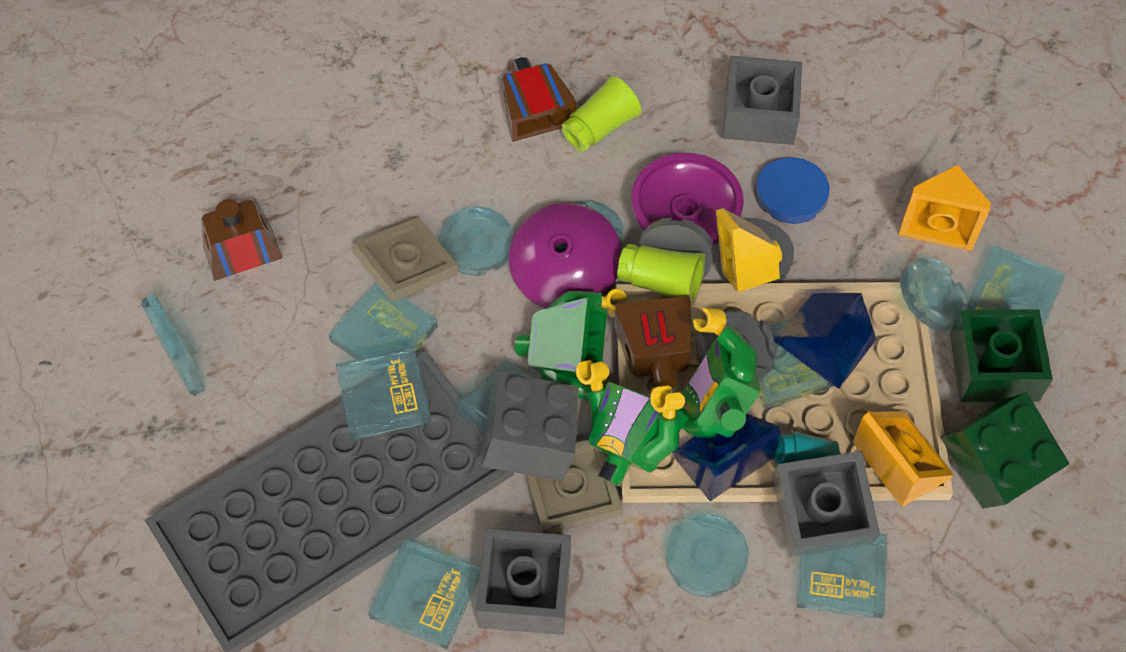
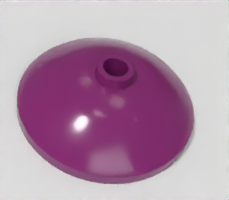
(686, 185)
(585, 266)

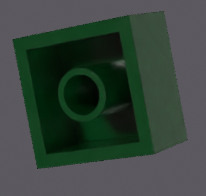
(1000, 354)
(1005, 451)

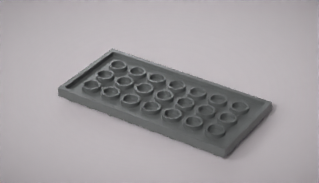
(318, 512)

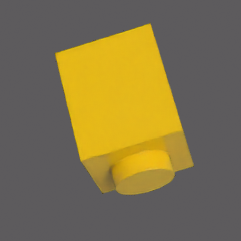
(746, 252)

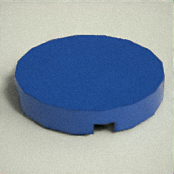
(792, 190)

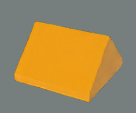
(946, 211)
(900, 455)

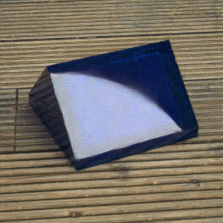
(829, 334)
(724, 461)

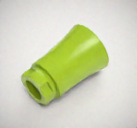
(601, 114)
(662, 270)

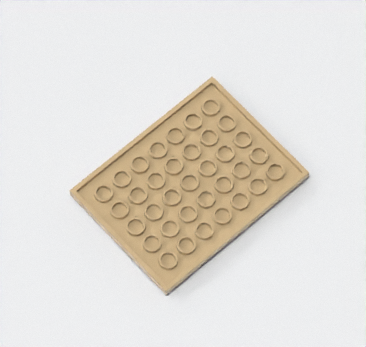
(889, 378)

